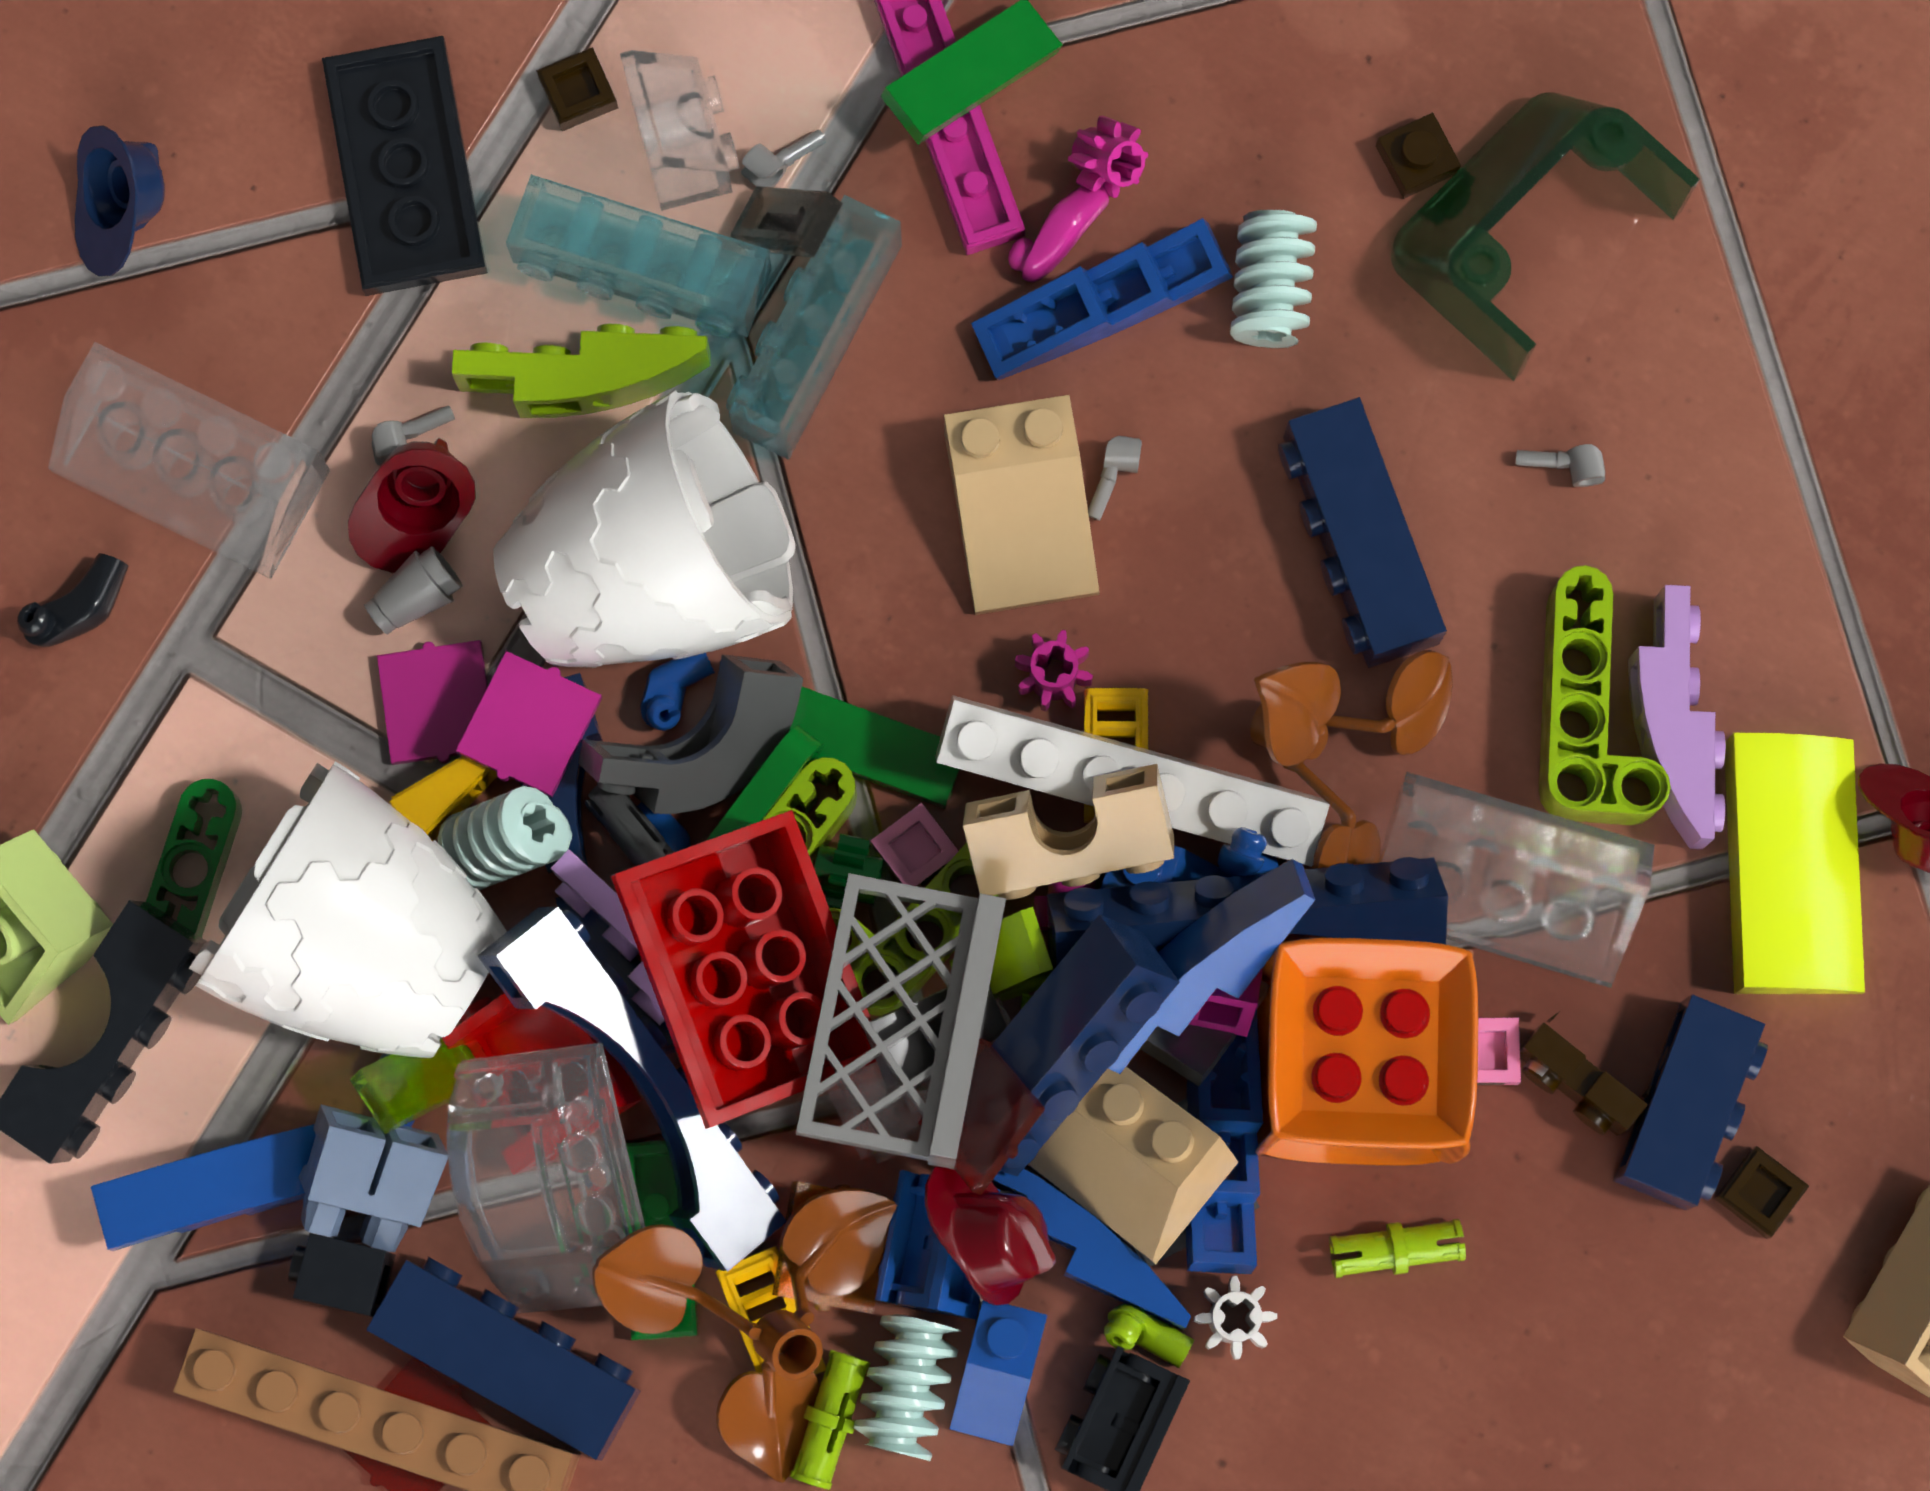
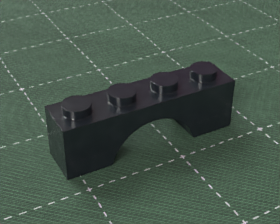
(146, 969)

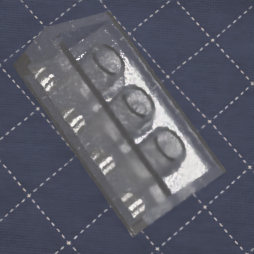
(185, 460)
(1525, 877)

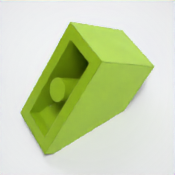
(1020, 957)

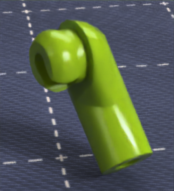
(1133, 1326)

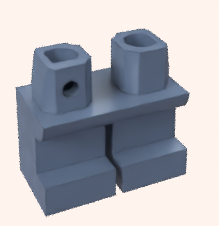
(369, 1173)

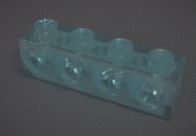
(638, 257)
(814, 328)

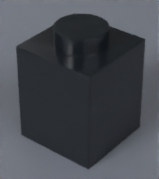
(341, 1274)

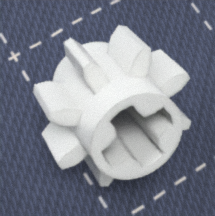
(1253, 1317)

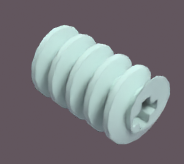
(1269, 278)
(506, 836)
(906, 1385)

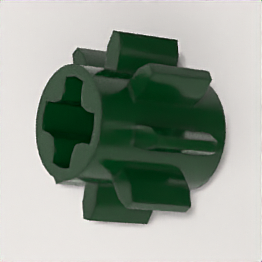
(849, 857)

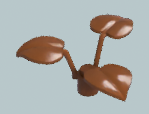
(1301, 704)
(760, 1414)

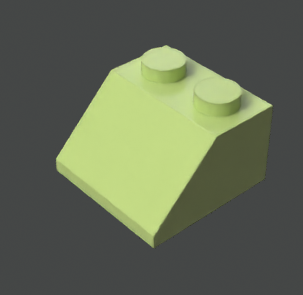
(44, 924)

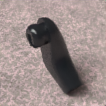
(79, 609)

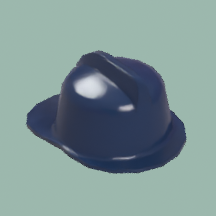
(116, 196)

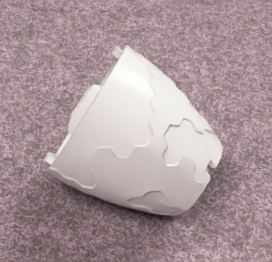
(649, 545)
(352, 926)

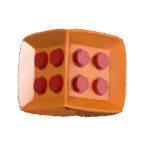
(1368, 1052)

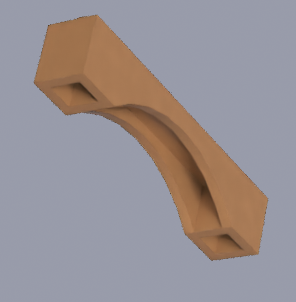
(368, 1419)

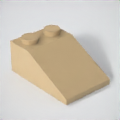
(1021, 504)

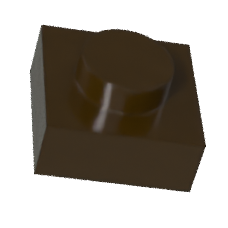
(1418, 155)

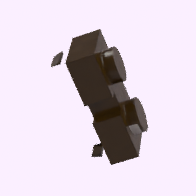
(1599, 1097)

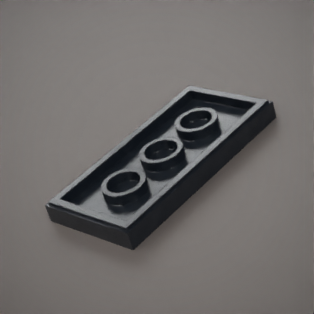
(404, 166)

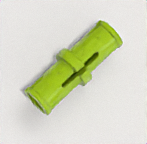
(1397, 1248)
(830, 1419)

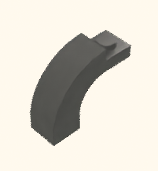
(717, 757)

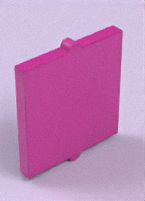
(430, 698)
(529, 724)

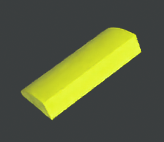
(1793, 864)

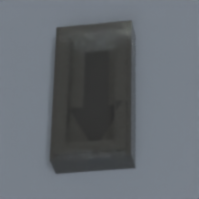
(787, 220)

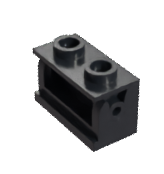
(1123, 1422)

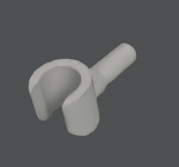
(767, 169)
(392, 434)
(1120, 455)
(1584, 462)

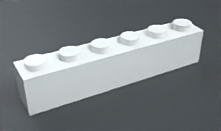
(1067, 759)

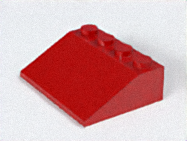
(740, 964)

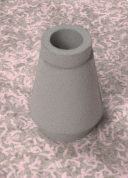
(414, 590)

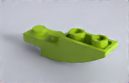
(609, 372)

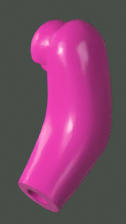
(1058, 234)

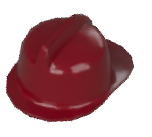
(411, 504)
(1905, 799)
(990, 1236)

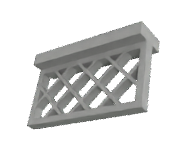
(959, 1028)

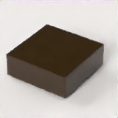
(577, 89)
(1762, 1192)

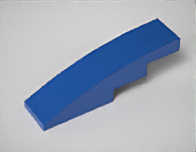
(1101, 300)
(1227, 948)
(1230, 1104)
(204, 1188)
(1099, 1255)

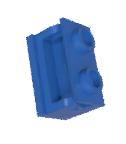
(916, 1265)

